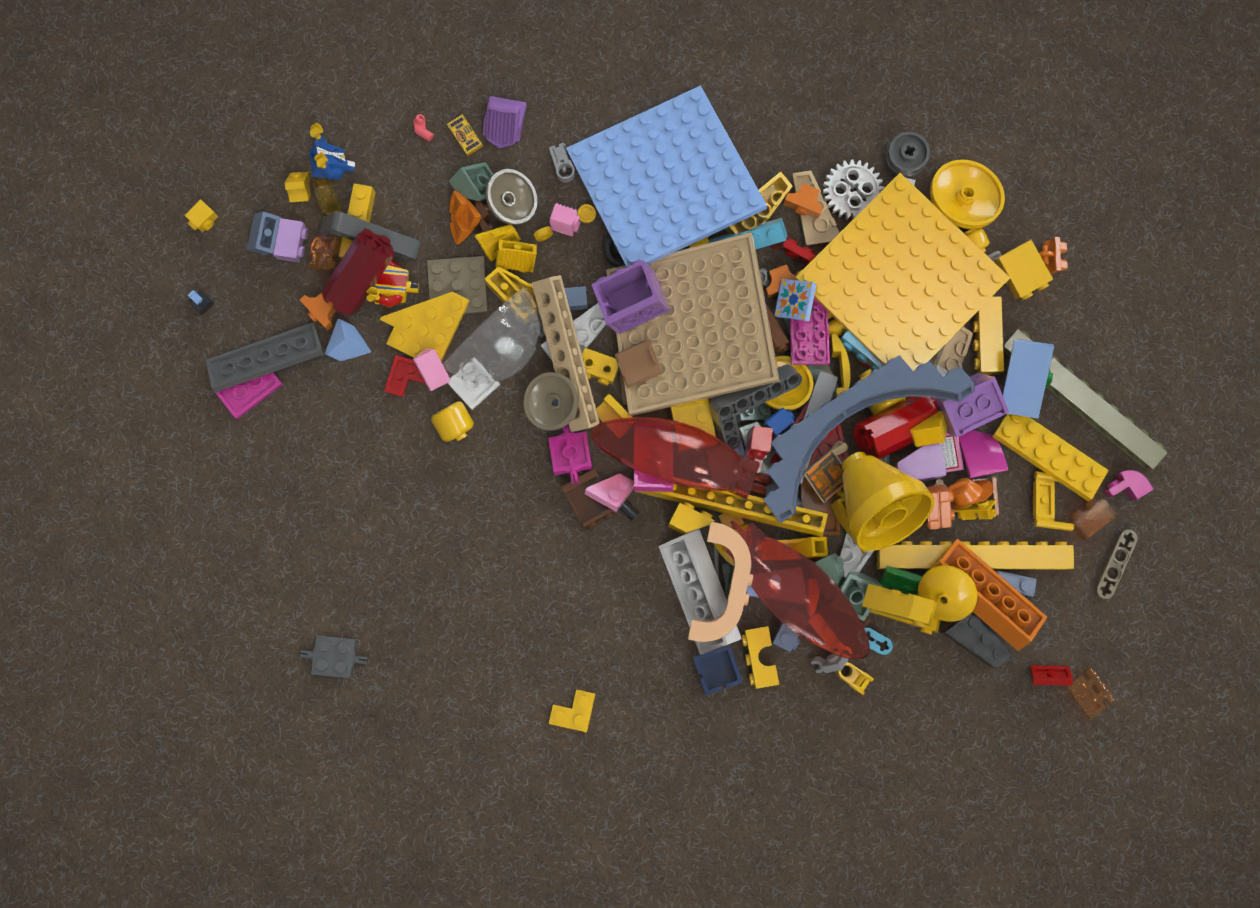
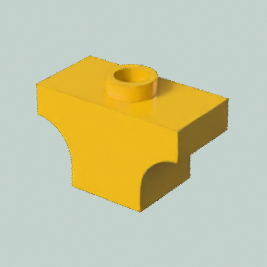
(298, 186)

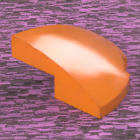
(463, 217)

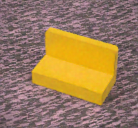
(611, 409)

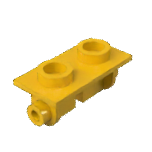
(983, 509)

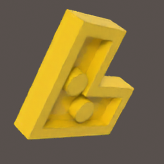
(577, 716)

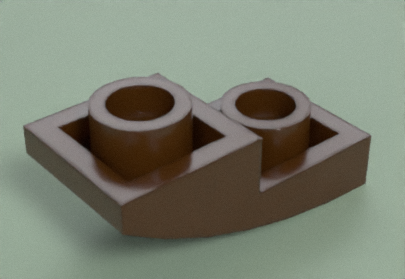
(484, 211)

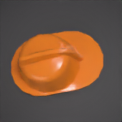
(969, 492)

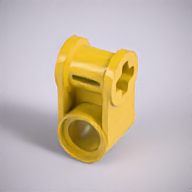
(856, 678)

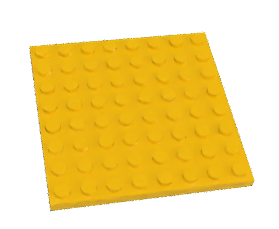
(902, 276)

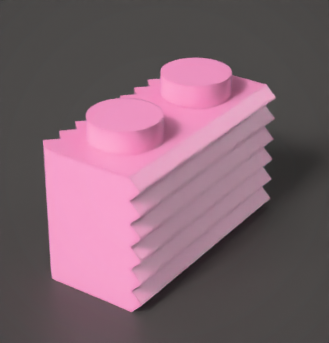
(564, 220)

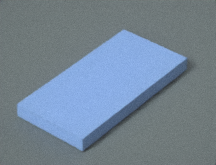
(1027, 377)

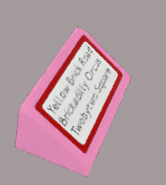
(952, 454)

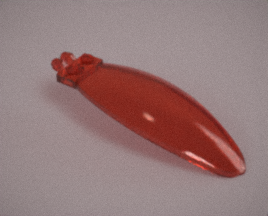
(679, 455)
(803, 596)

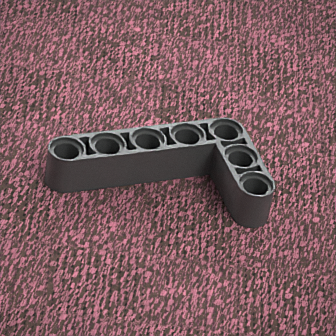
(349, 226)
(728, 405)

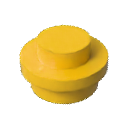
(587, 213)

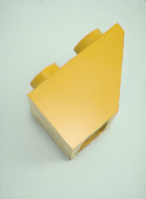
(688, 520)

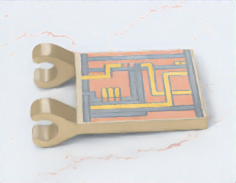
(827, 472)

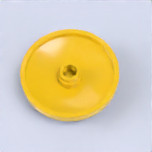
(967, 194)

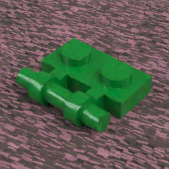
(900, 581)

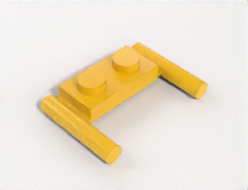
(1045, 503)

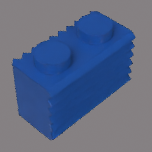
(779, 422)

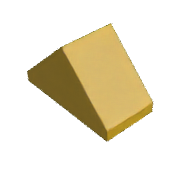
(930, 430)

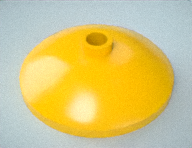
(796, 397)
(954, 586)

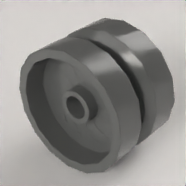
(907, 154)

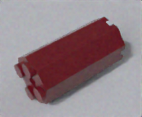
(358, 272)

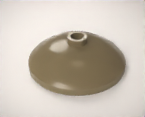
(517, 191)
(540, 401)

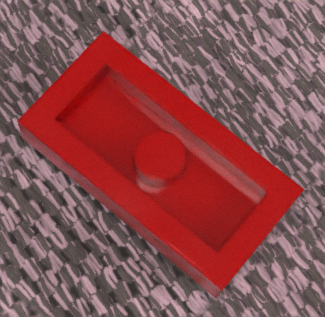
(1051, 675)

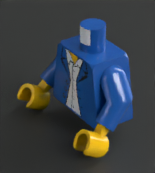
(325, 159)

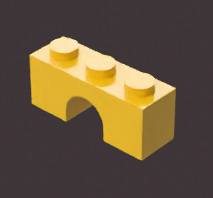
(761, 675)

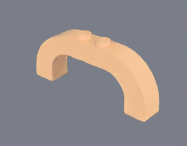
(714, 629)

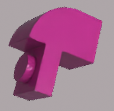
(1133, 482)

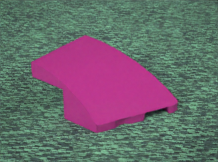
(981, 454)

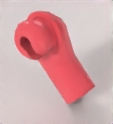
(420, 128)

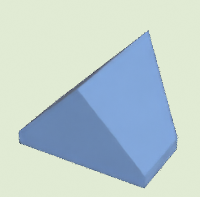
(346, 342)

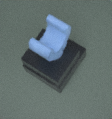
(200, 301)

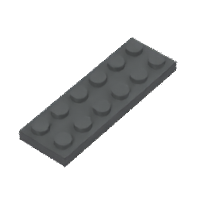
(264, 357)

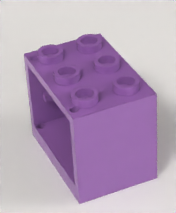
(630, 297)
(976, 409)

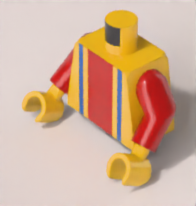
(392, 286)

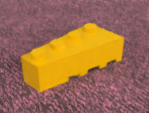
(772, 193)

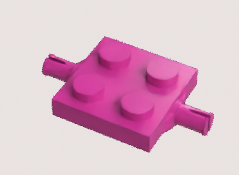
(570, 453)

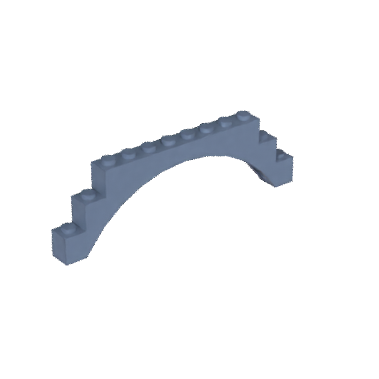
(883, 384)

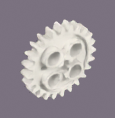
(864, 177)

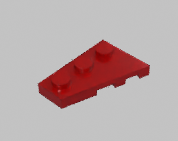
(794, 251)

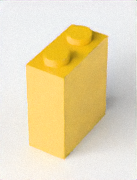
(1025, 270)

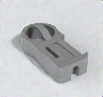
(561, 161)

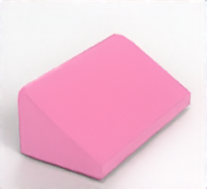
(431, 369)

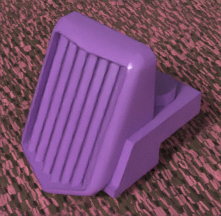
(504, 121)

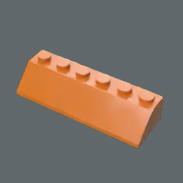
(997, 600)

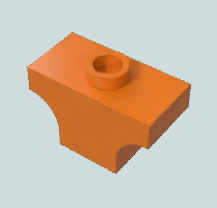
(804, 201)
(775, 277)
(319, 310)

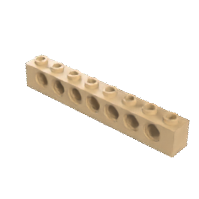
(565, 346)

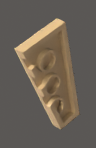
(819, 230)
(955, 350)

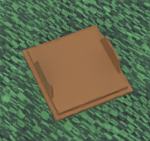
(638, 363)

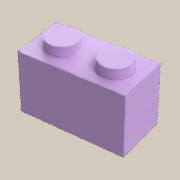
(290, 240)

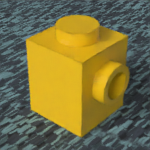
(201, 217)

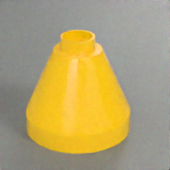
(882, 502)

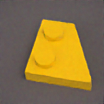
(489, 239)

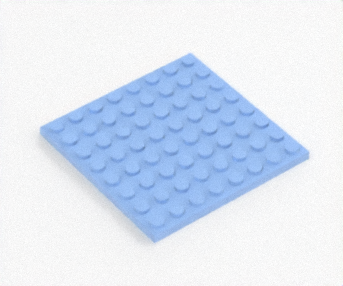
(666, 178)

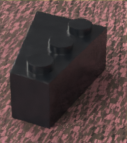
(978, 639)

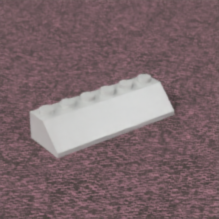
(697, 584)

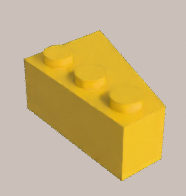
(506, 284)

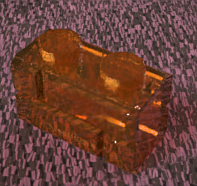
(1092, 518)

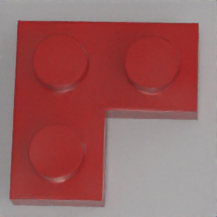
(401, 372)

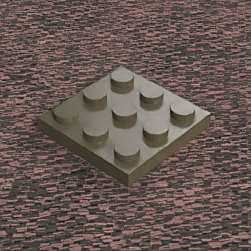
(460, 276)

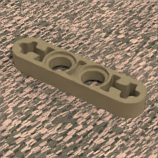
(1119, 566)

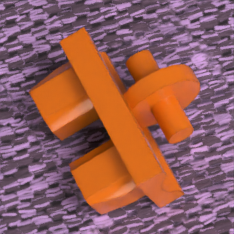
(1052, 253)

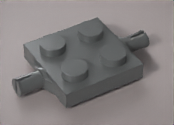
(333, 657)

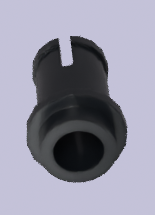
(629, 510)

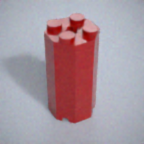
(891, 427)

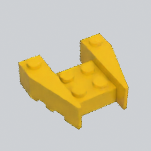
(902, 607)

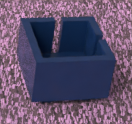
(717, 668)

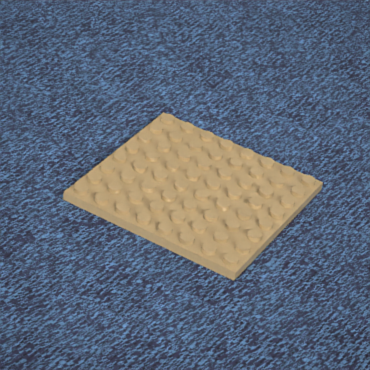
(715, 328)

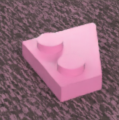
(611, 491)

